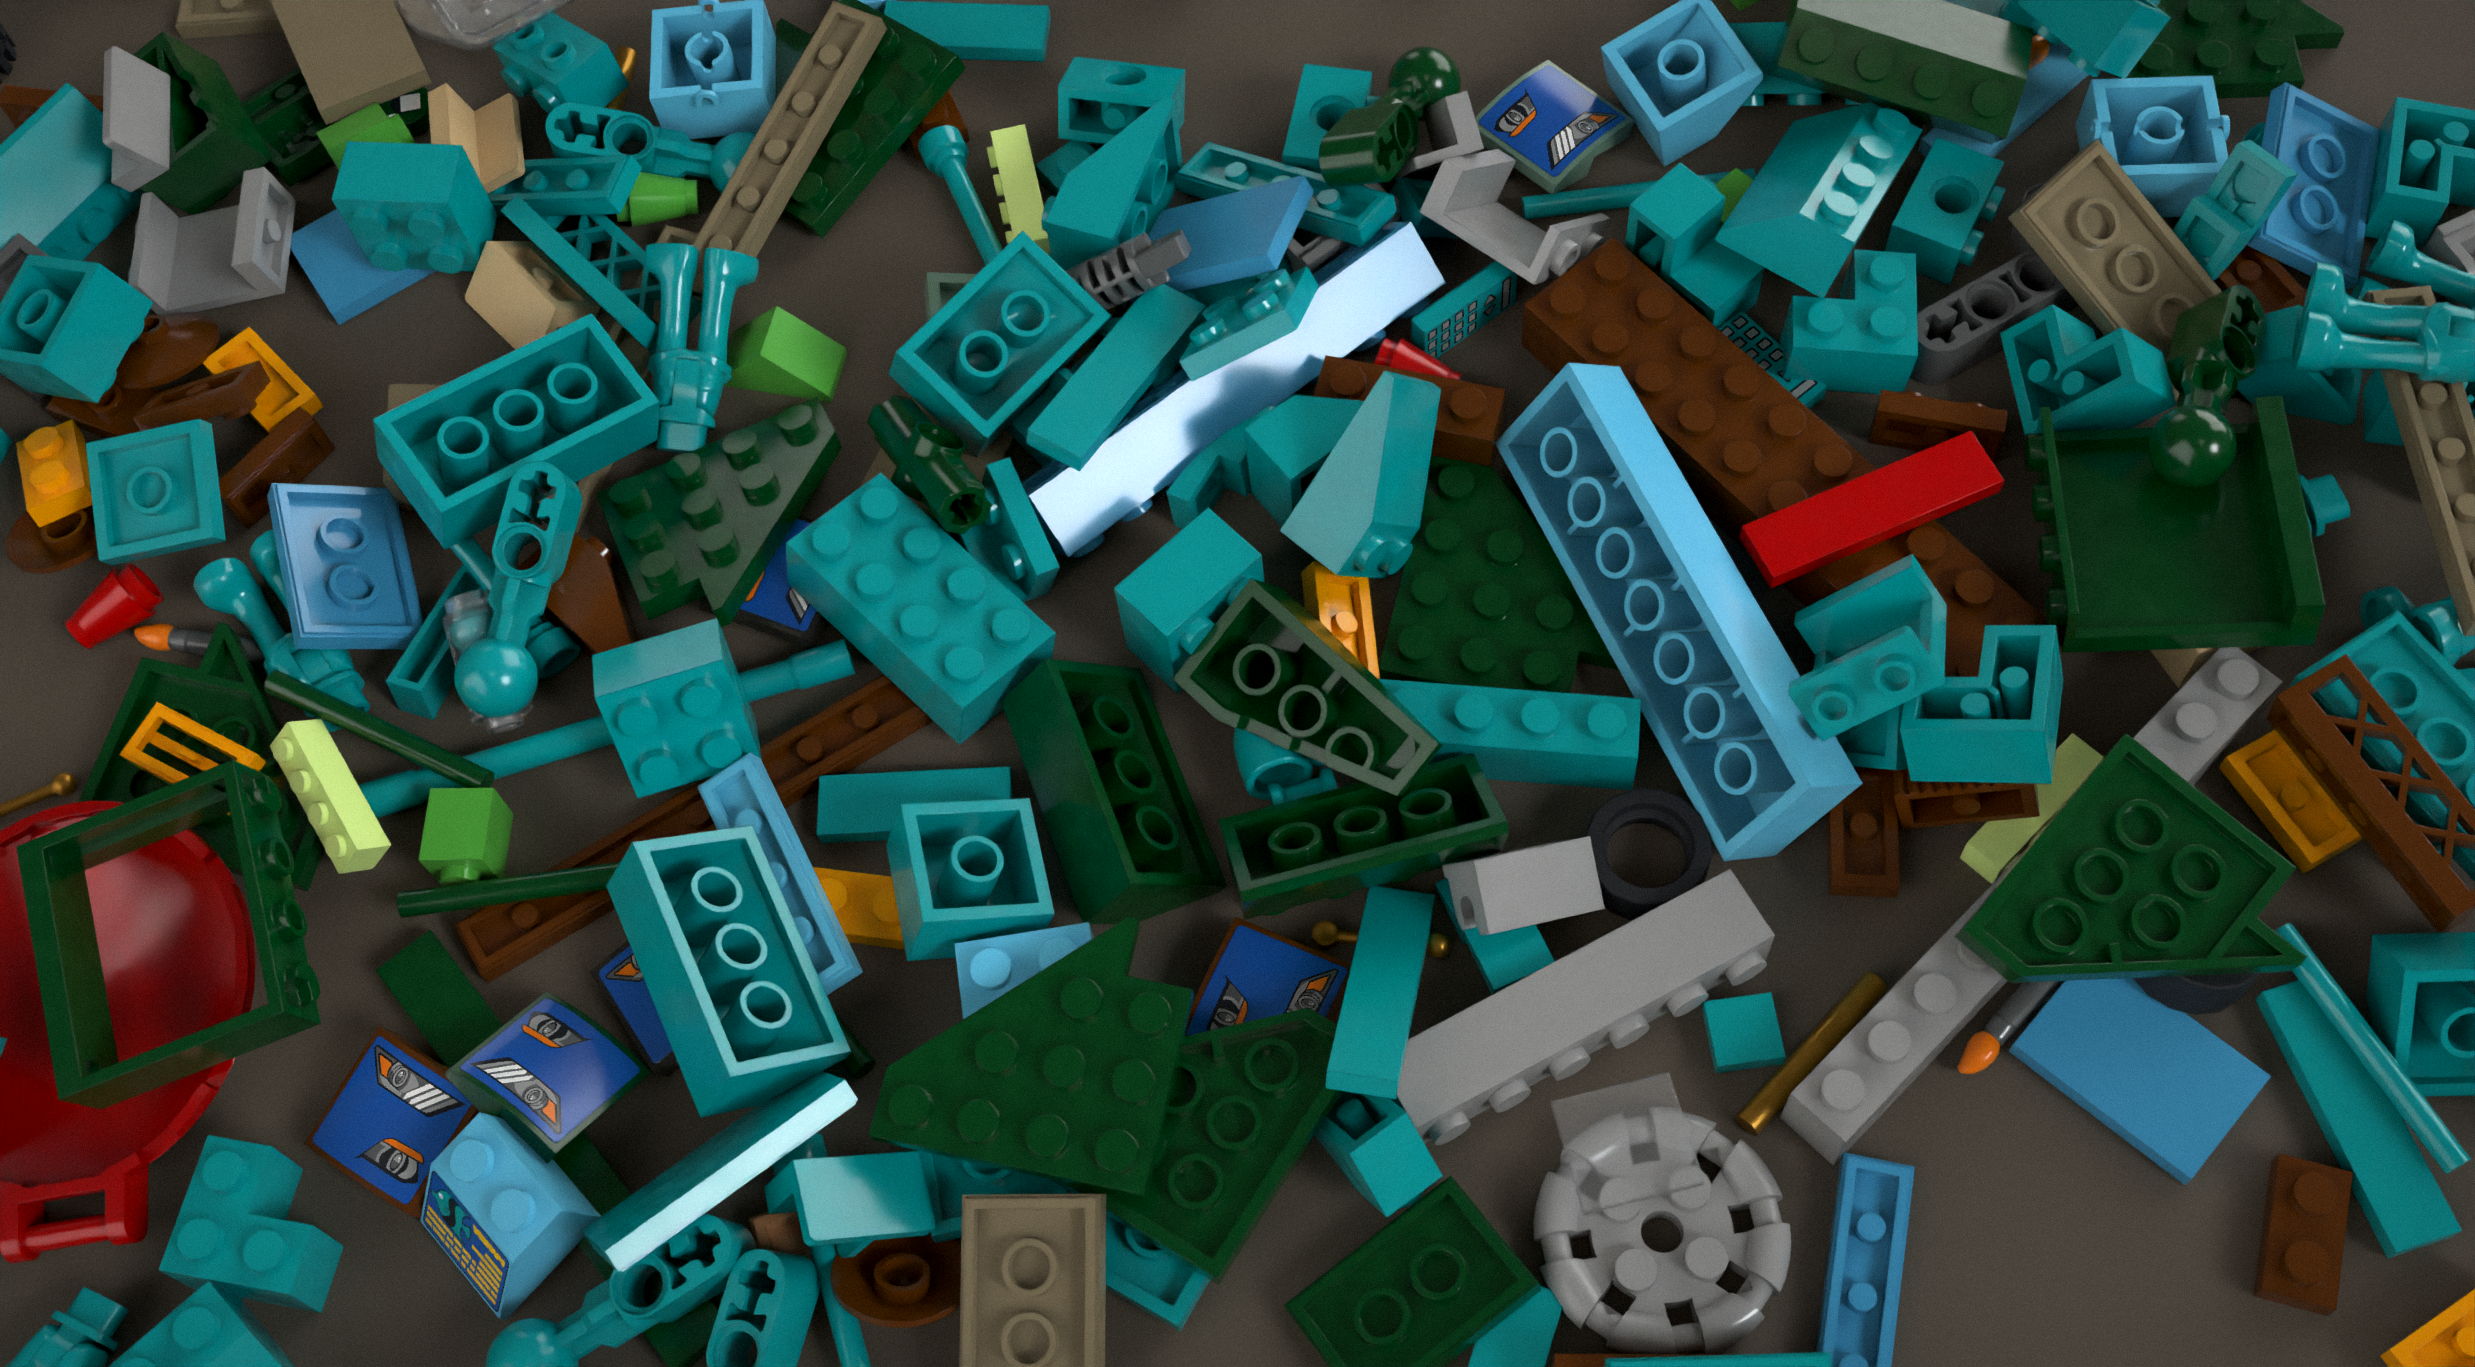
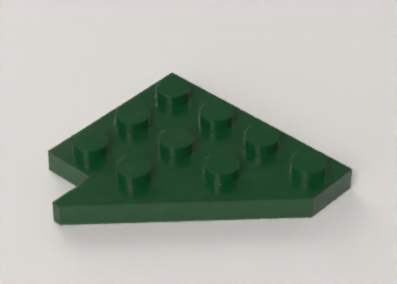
(2238, 42)
(881, 112)
(719, 511)
(1485, 594)
(227, 700)
(2135, 885)
(1050, 1076)
(1230, 1136)

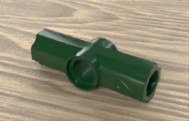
(929, 464)

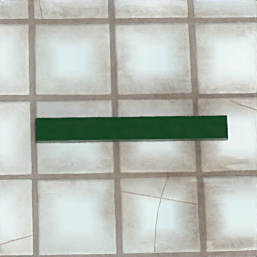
(458, 1020)

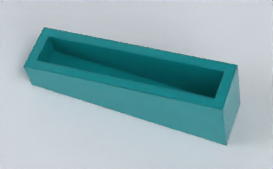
(427, 665)

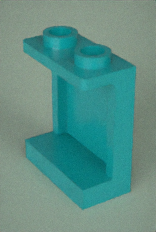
(1871, 648)

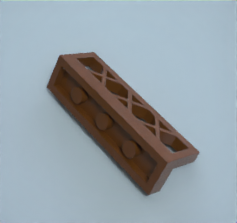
(2362, 791)

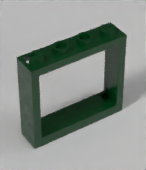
(69, 952)

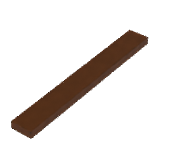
(819, 746)

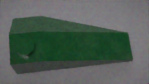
(1300, 688)

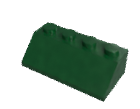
(1912, 57)
(1111, 791)
(1361, 837)

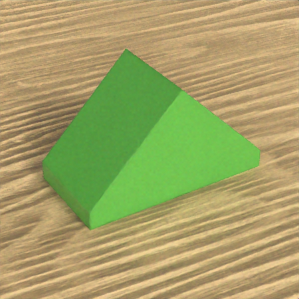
(784, 357)

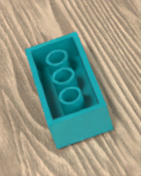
(550, 401)
(918, 606)

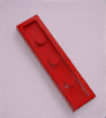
(1871, 509)

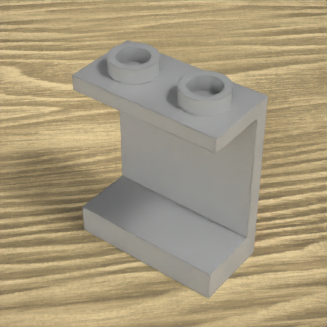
(1466, 204)
(214, 254)

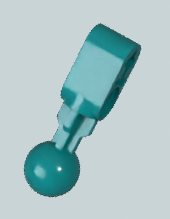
(665, 152)
(498, 672)
(750, 1296)
(618, 1308)

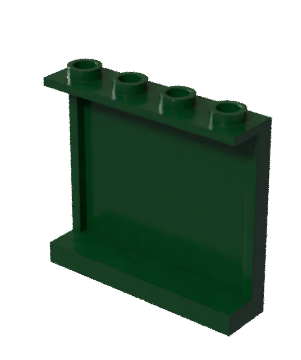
(2169, 562)

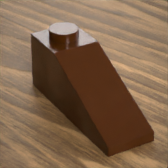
(589, 598)

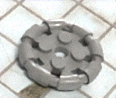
(1674, 1277)

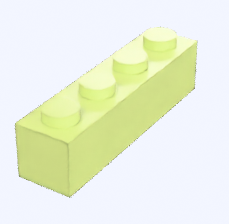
(1018, 184)
(330, 796)
(2003, 841)

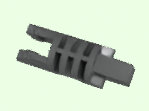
(1130, 267)

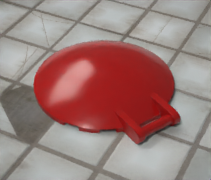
(172, 964)

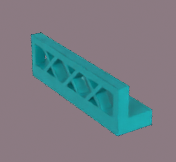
(590, 274)

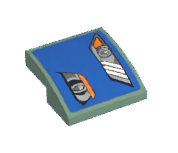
(1552, 126)

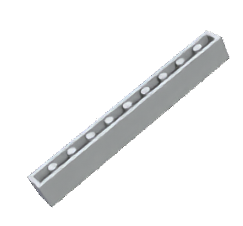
(1954, 983)

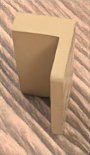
(488, 135)
(524, 292)

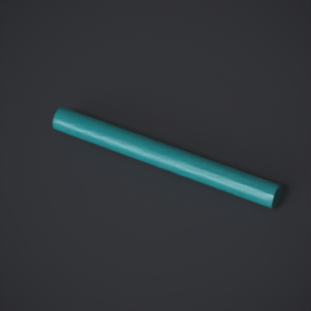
(1596, 198)
(2376, 1057)

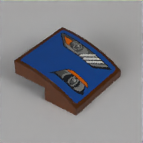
(1263, 977)
(391, 1120)

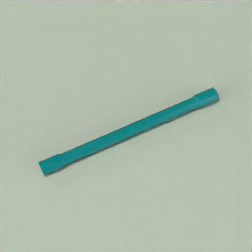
(412, 787)

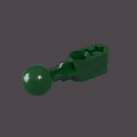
(1379, 139)
(2208, 356)

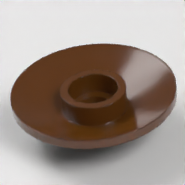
(167, 349)
(53, 545)
(900, 1281)

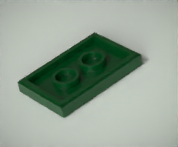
(1415, 1288)

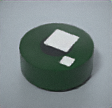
(412, 109)

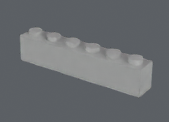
(1580, 1005)

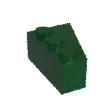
(208, 129)

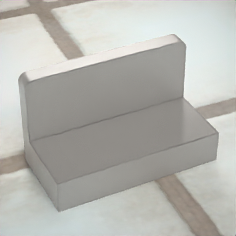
(135, 118)
(1450, 131)

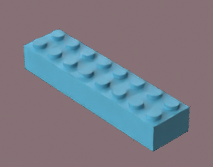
(1674, 612)

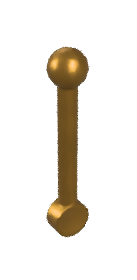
(62, 784)
(1327, 936)

